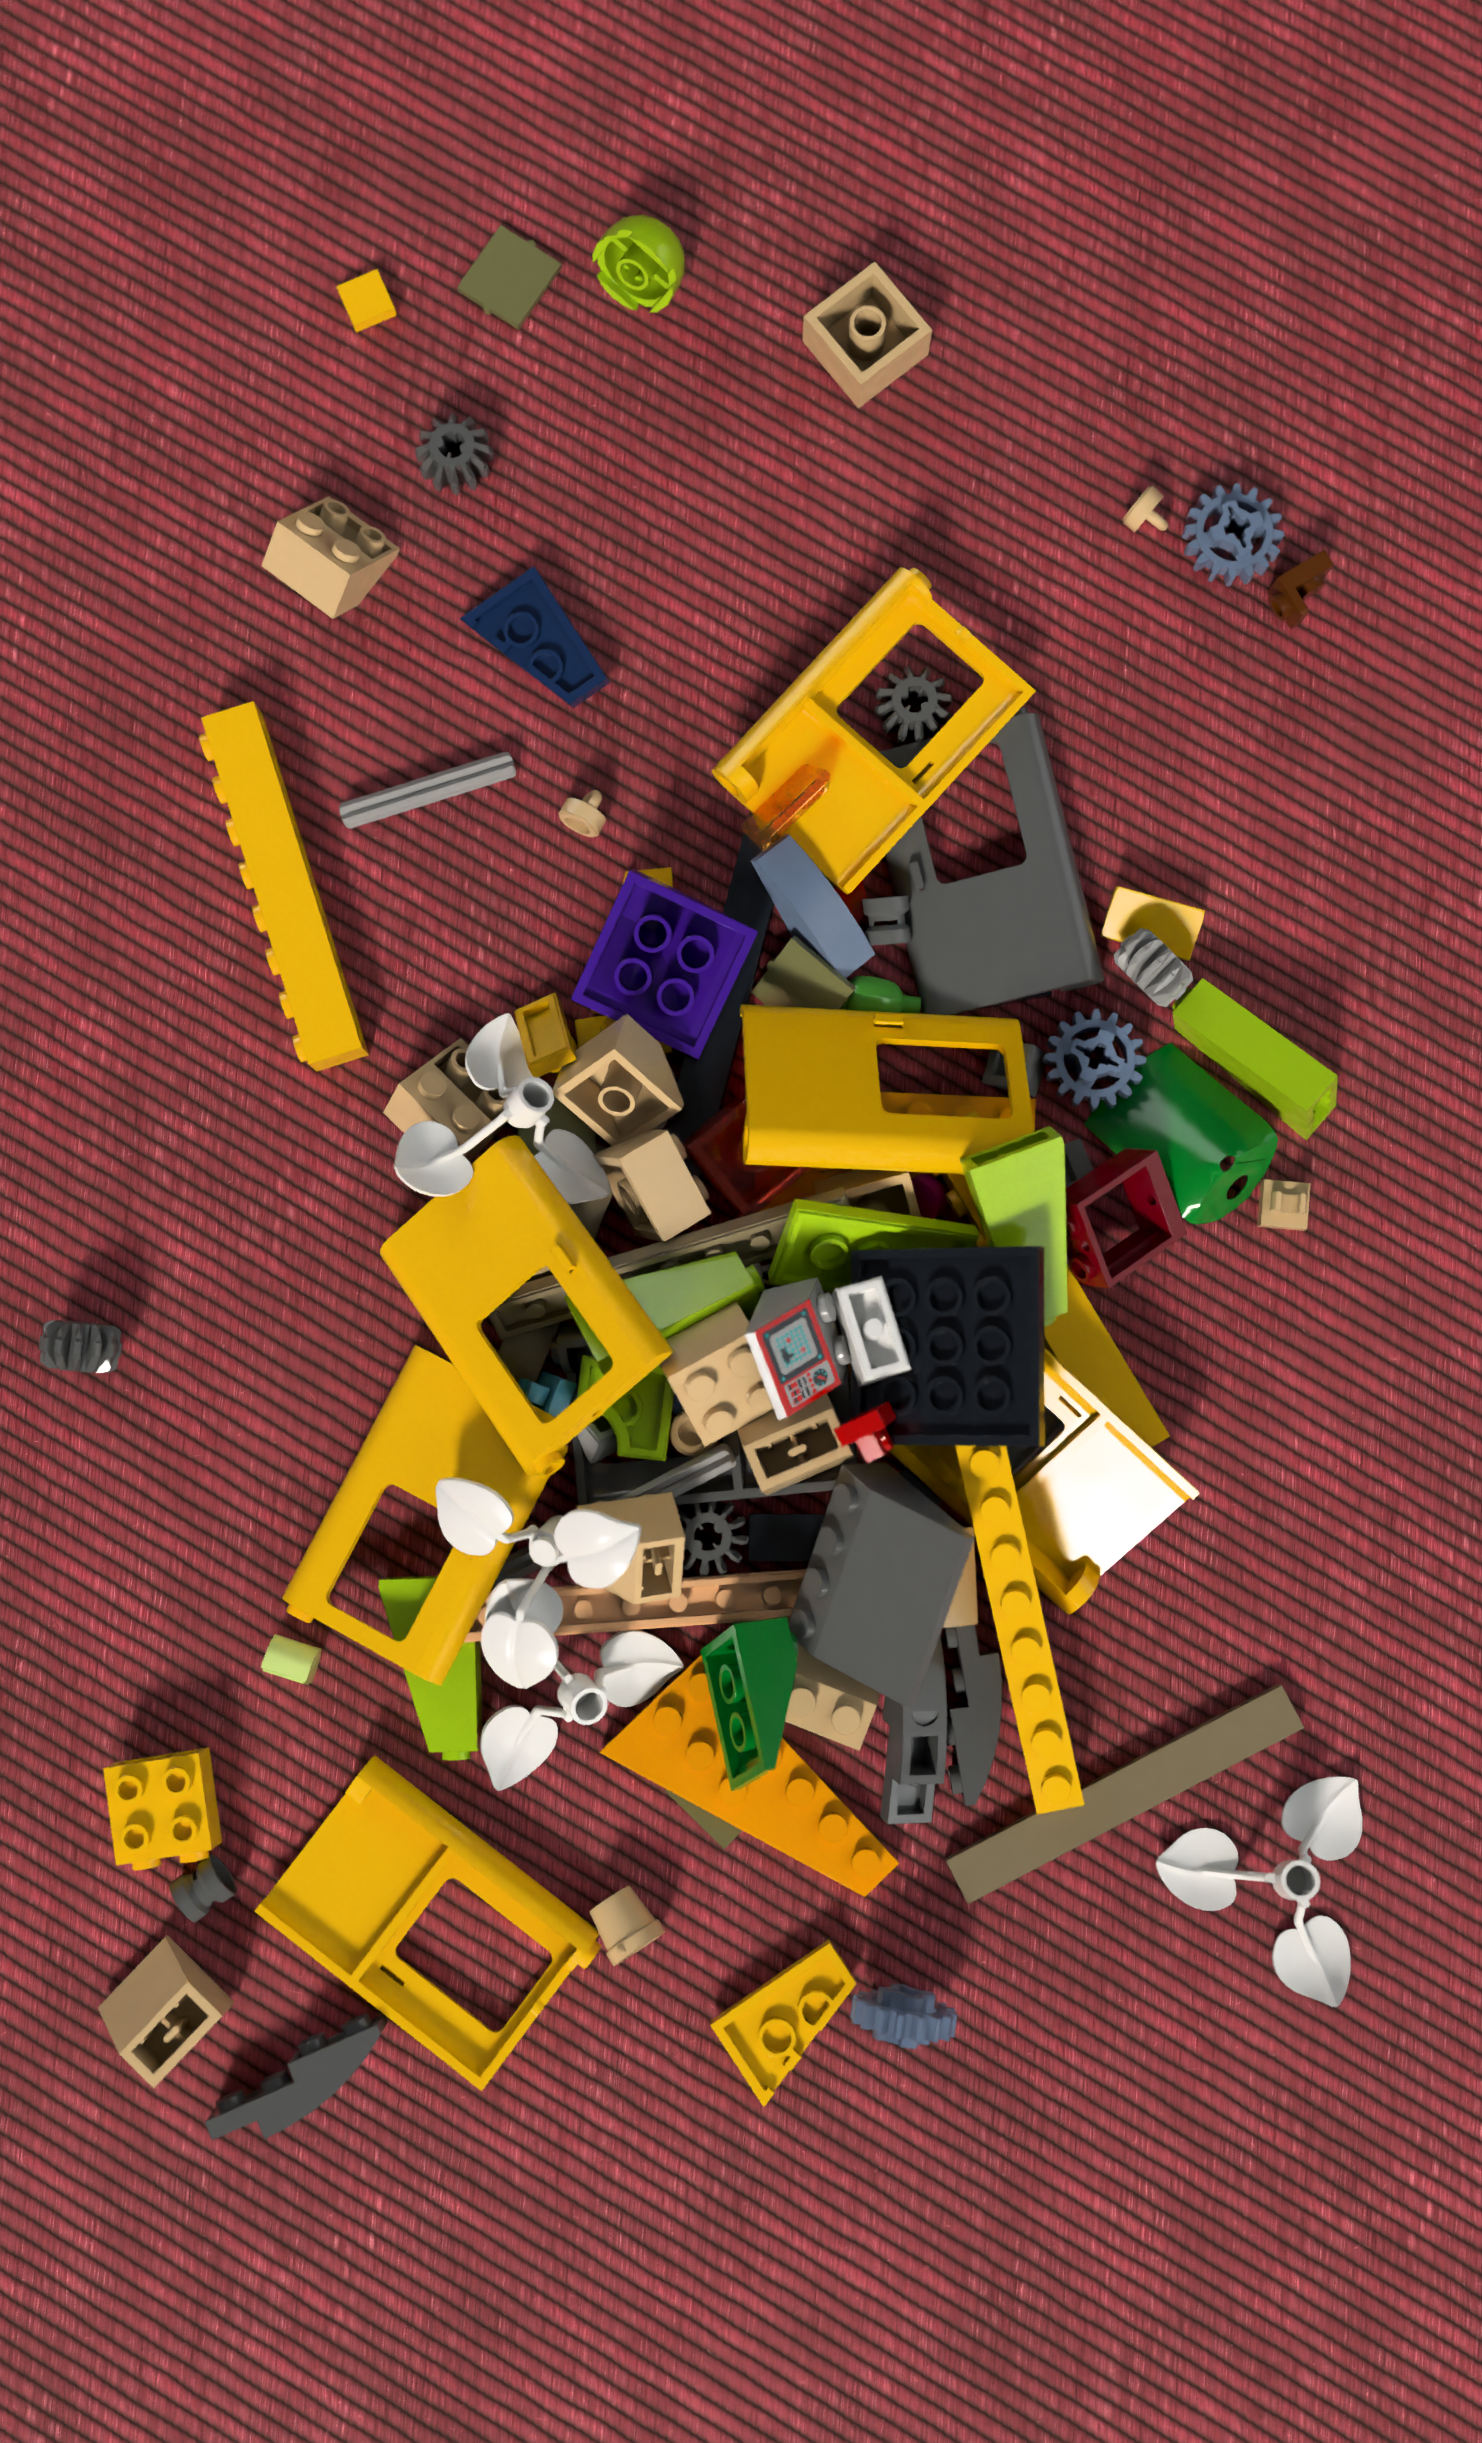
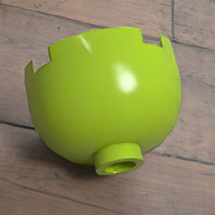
(640, 262)

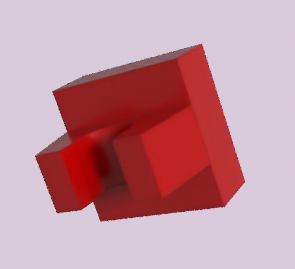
(868, 1431)

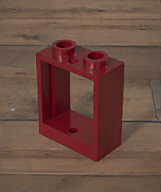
(1157, 1219)

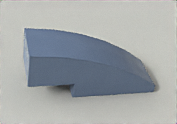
(812, 906)

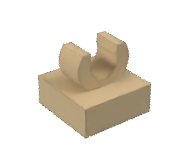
(1283, 1204)

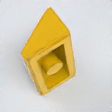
(1169, 921)

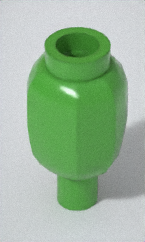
(881, 996)

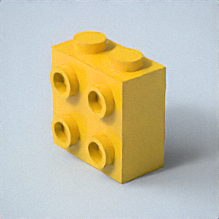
(162, 1808)

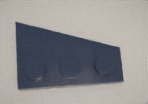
(539, 637)

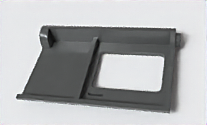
(1007, 928)

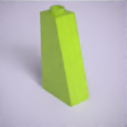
(1257, 1057)
(1023, 1203)
(683, 1297)
(449, 1712)

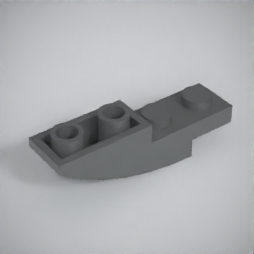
(975, 1723)
(916, 1749)
(315, 2076)

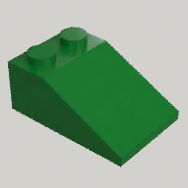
(750, 1689)

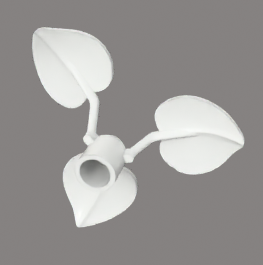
(495, 1059)
(588, 1540)
(632, 1672)
(1329, 1823)

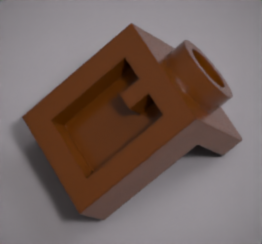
(1296, 585)

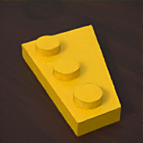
(782, 2017)

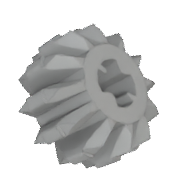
(1153, 967)

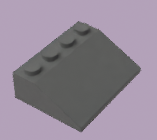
(880, 1581)

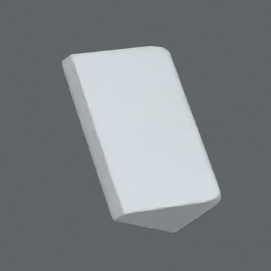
(870, 1331)

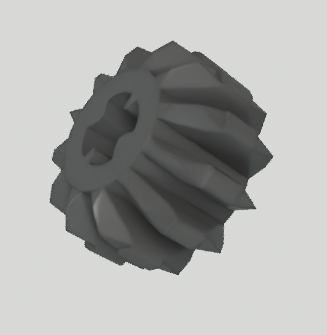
(450, 437)
(927, 694)
(80, 1346)
(722, 1526)

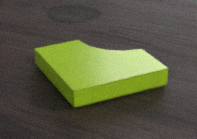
(640, 1416)

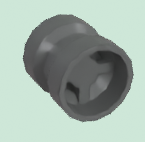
(886, 909)
(200, 1889)

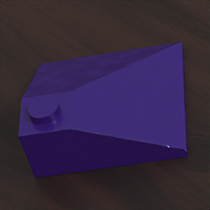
(664, 963)

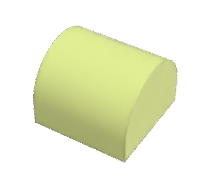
(291, 1659)

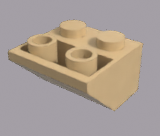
(328, 555)
(446, 1095)
(795, 1446)
(658, 1561)
(162, 2010)

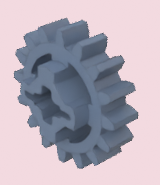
(1224, 552)
(1110, 1068)
(903, 2016)

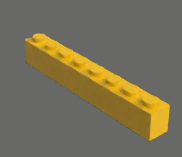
(283, 886)
(1079, 1338)
(1020, 1627)

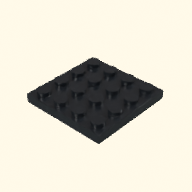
(971, 1345)

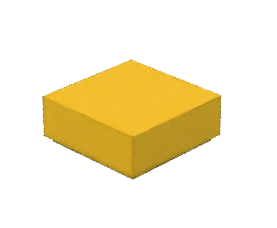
(366, 300)

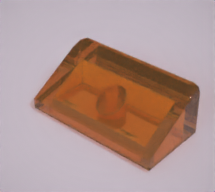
(786, 805)

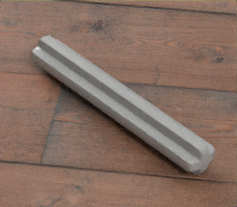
(427, 790)

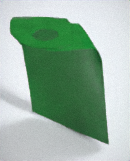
(1193, 1129)

